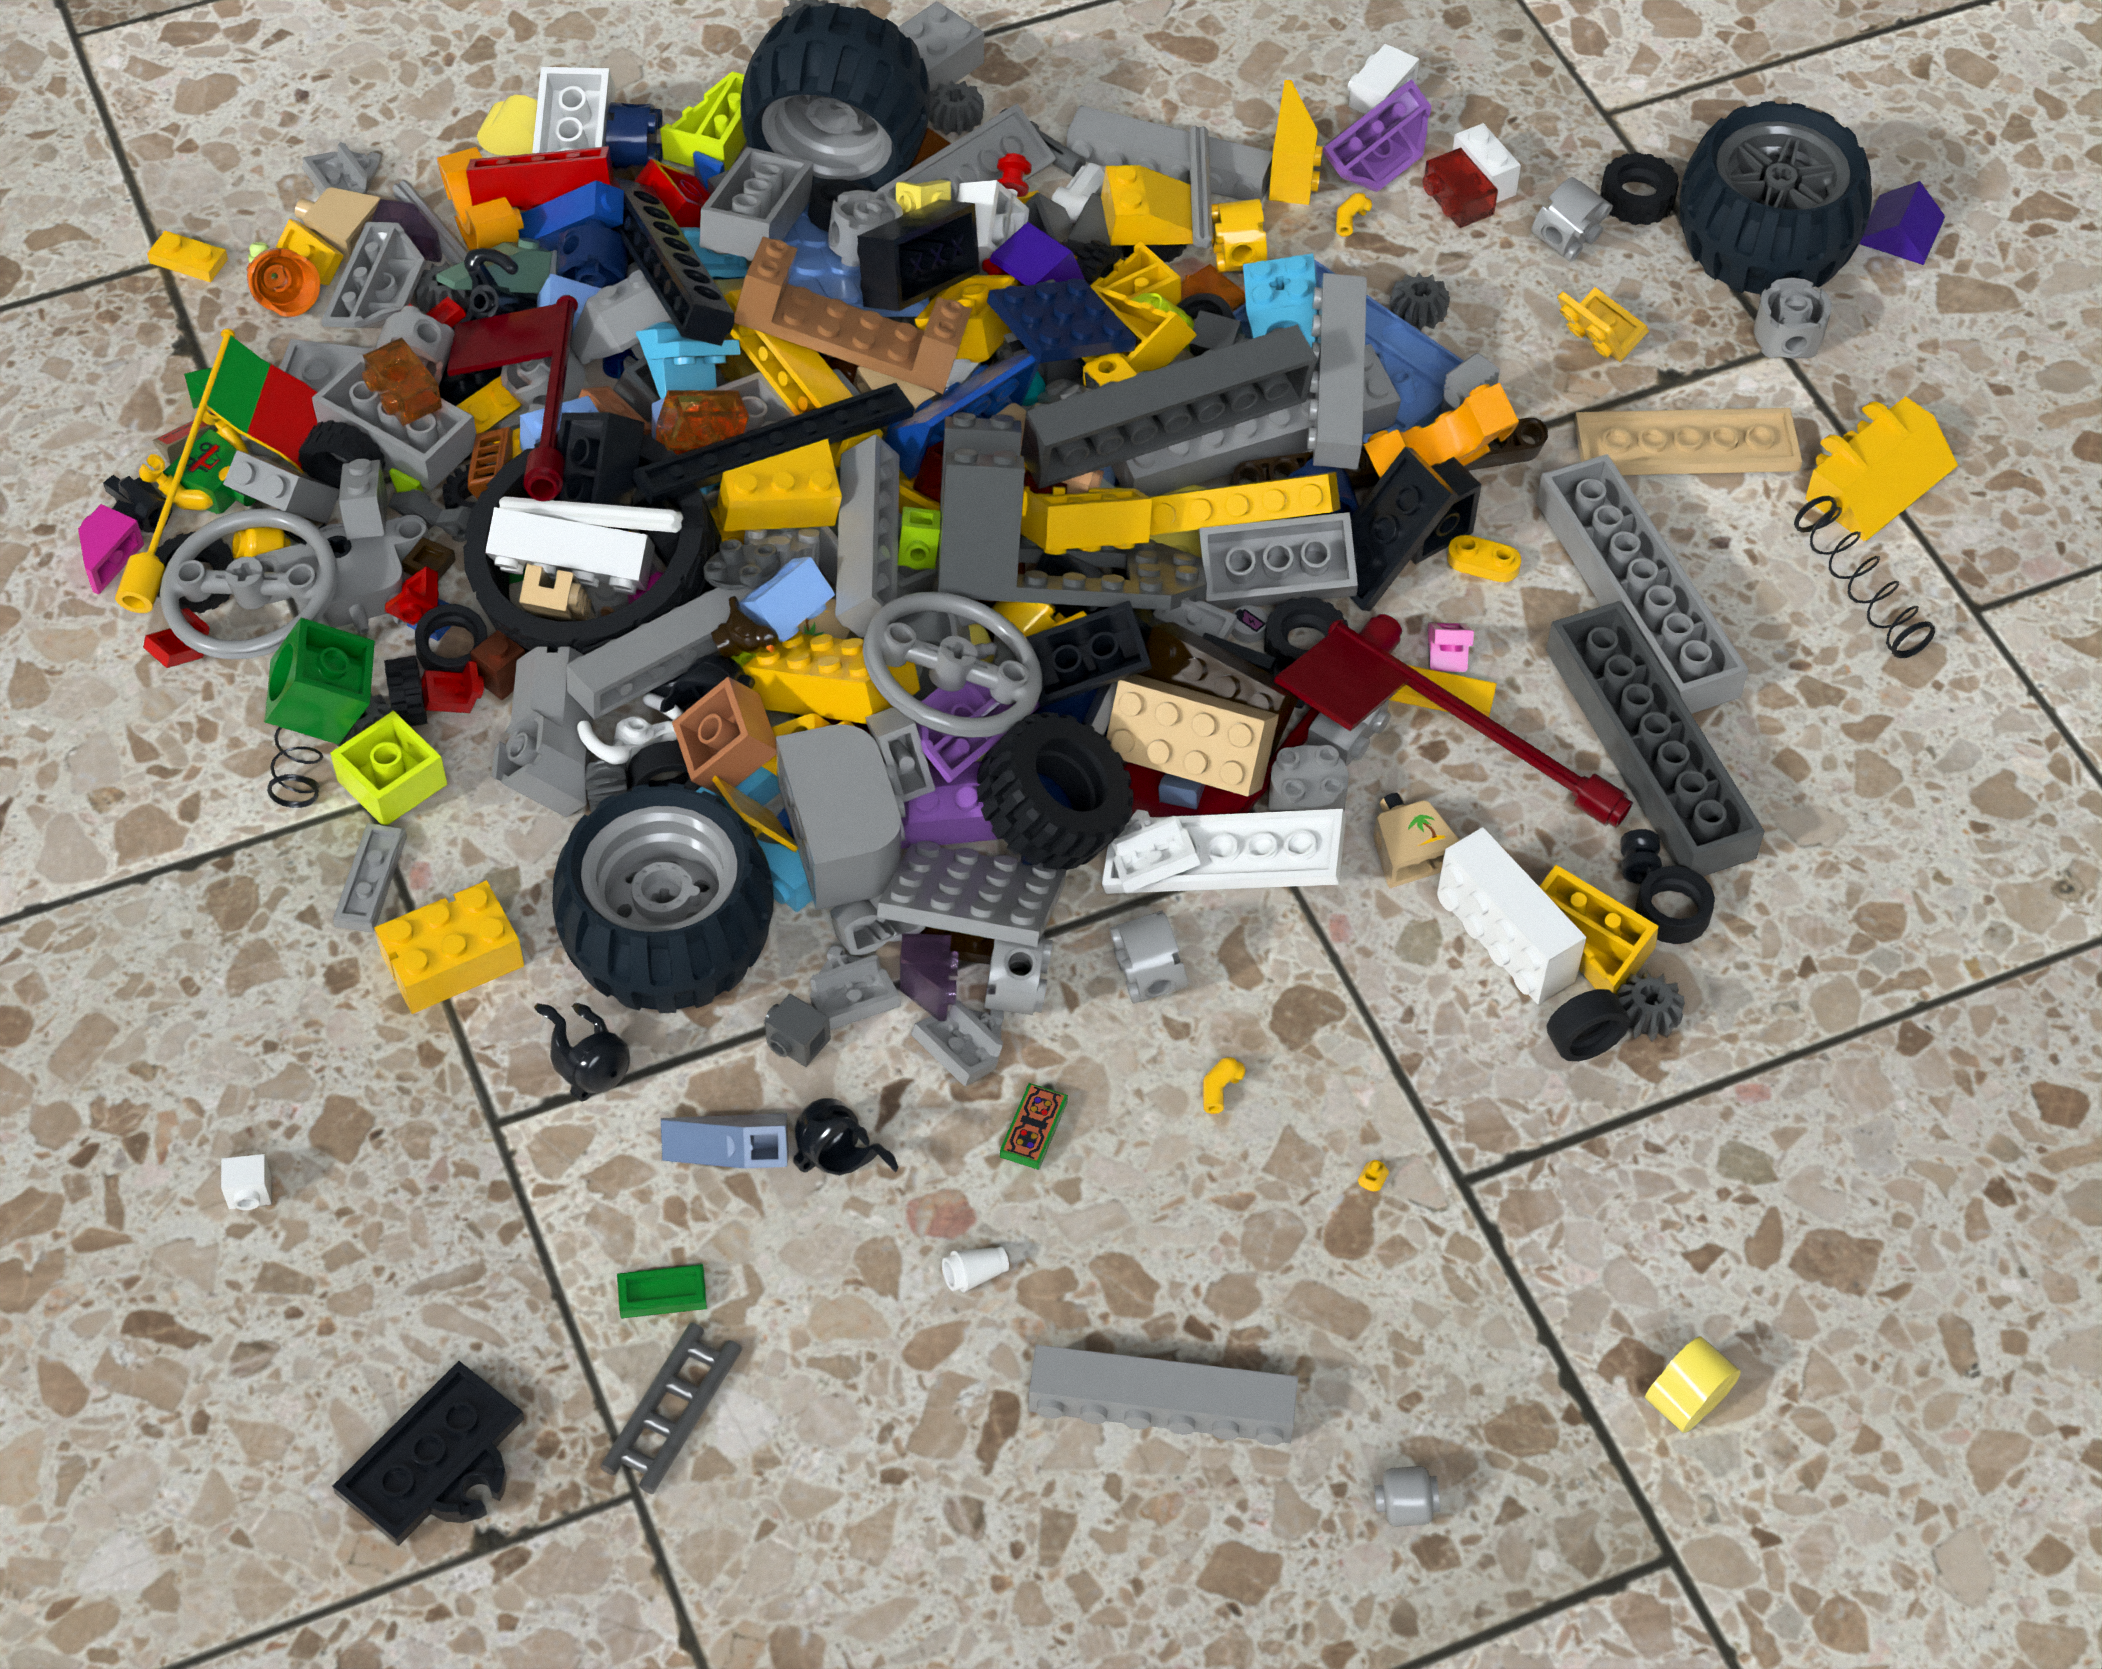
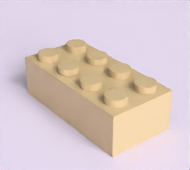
(1191, 734)

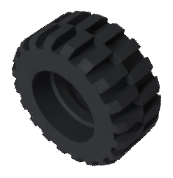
(1030, 816)

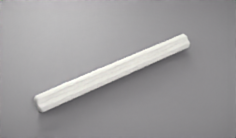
(599, 514)

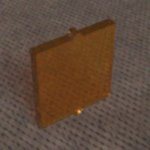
(1210, 281)

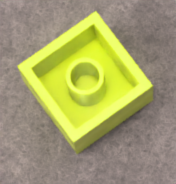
(388, 768)

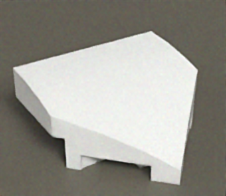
(1152, 851)

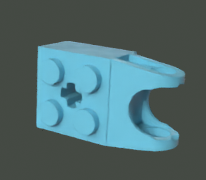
(1281, 294)

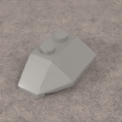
(376, 278)
(614, 316)

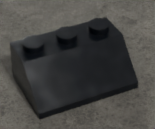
(599, 458)
(1089, 653)

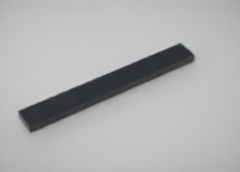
(832, 422)

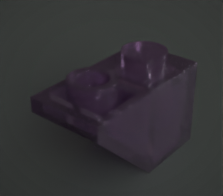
(414, 225)
(926, 972)

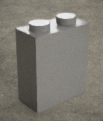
(281, 487)

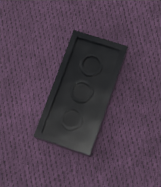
(1396, 523)

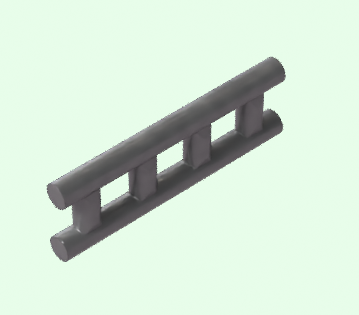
(676, 1433)

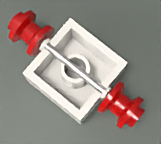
(998, 208)

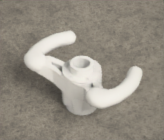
(631, 734)

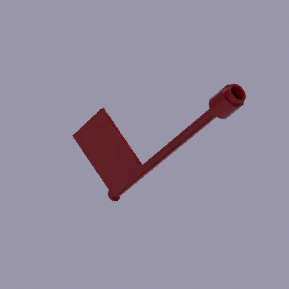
(519, 339)
(1354, 677)
(1145, 782)

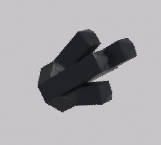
(137, 500)

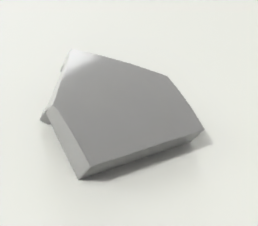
(342, 169)
(852, 988)
(964, 1043)

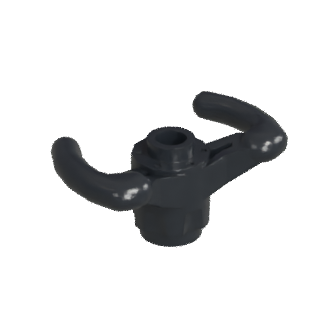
(486, 296)

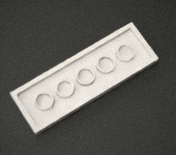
(1252, 852)

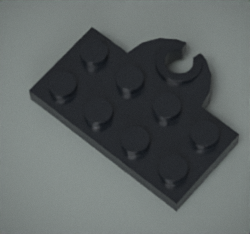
(434, 1458)

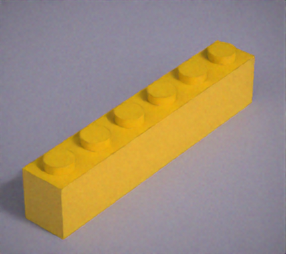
(795, 374)
(1244, 503)

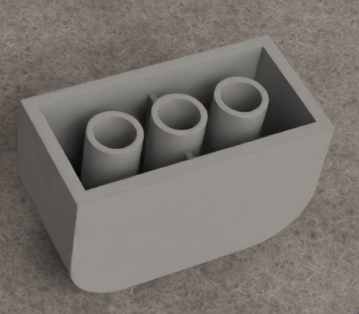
(841, 812)

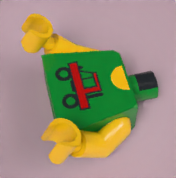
(204, 472)

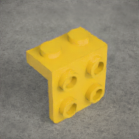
(1603, 322)

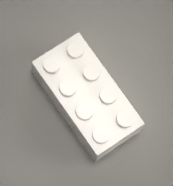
(572, 108)
(584, 549)
(1510, 916)

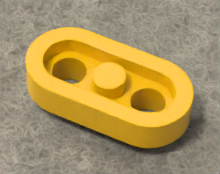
(1484, 558)

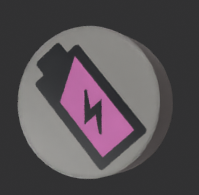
(1250, 624)

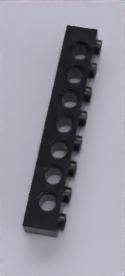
(672, 266)

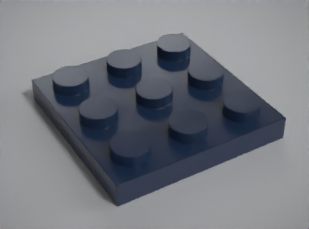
(1061, 320)

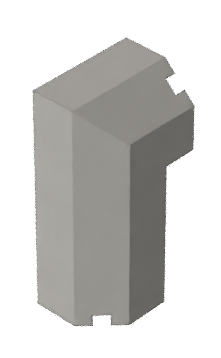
(544, 749)

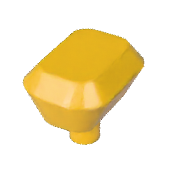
(1373, 1175)

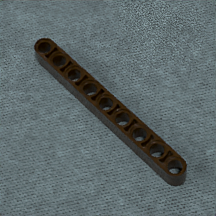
(1512, 451)

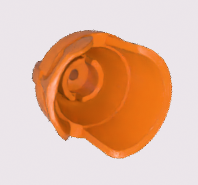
(291, 290)

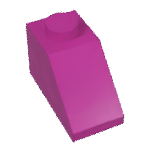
(106, 544)

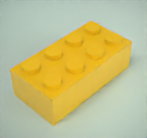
(822, 678)

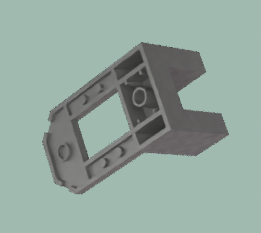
(983, 540)

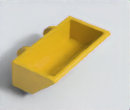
(1882, 466)

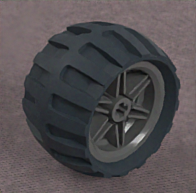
(1775, 197)

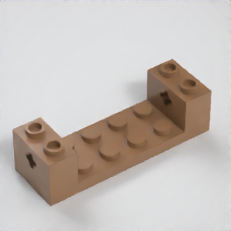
(844, 330)

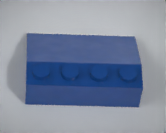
(983, 395)

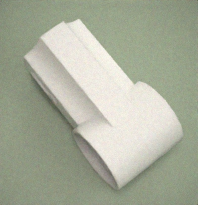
(1077, 193)

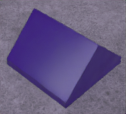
(1904, 223)
(1036, 257)

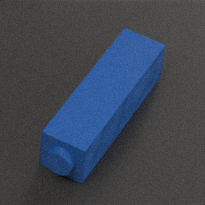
(573, 210)

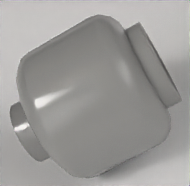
(1408, 1496)

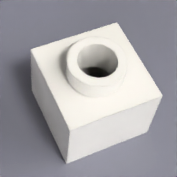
(246, 1182)

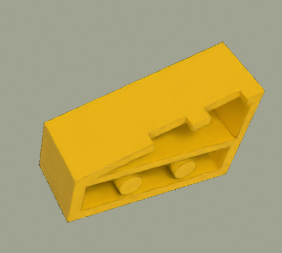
(1143, 274)
(1158, 332)

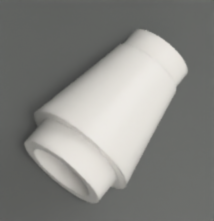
(973, 1267)

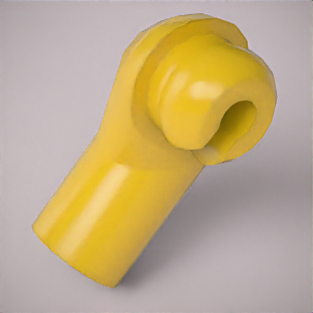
(1346, 211)
(1216, 1079)

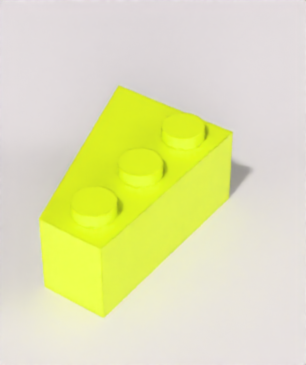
(709, 127)

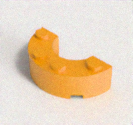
(484, 223)
(1454, 434)

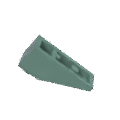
(531, 276)

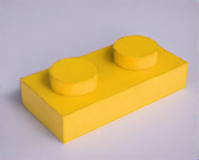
(314, 248)
(187, 256)
(490, 405)

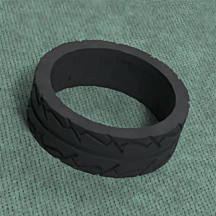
(677, 585)

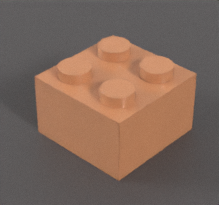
(725, 735)

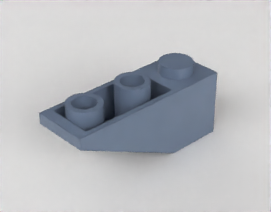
(727, 1140)

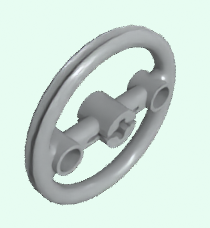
(247, 582)
(952, 664)

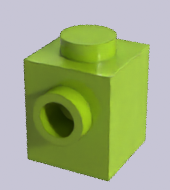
(919, 538)

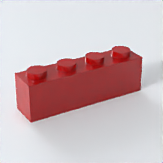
(536, 177)

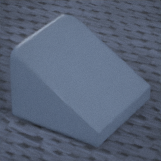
(1180, 791)

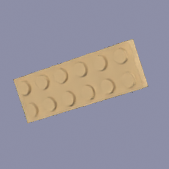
(1691, 440)

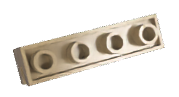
(554, 601)

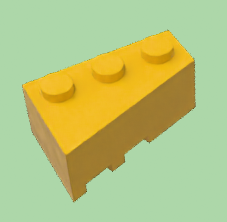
(782, 491)
(1086, 519)
(1615, 935)

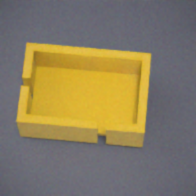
(449, 947)

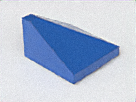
(706, 167)

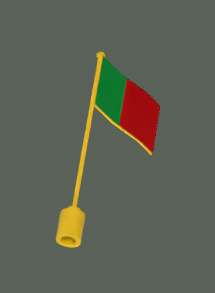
(254, 402)

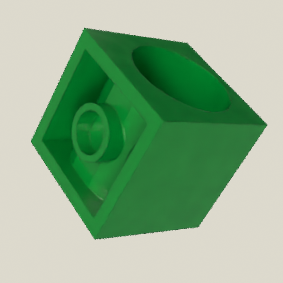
(319, 681)

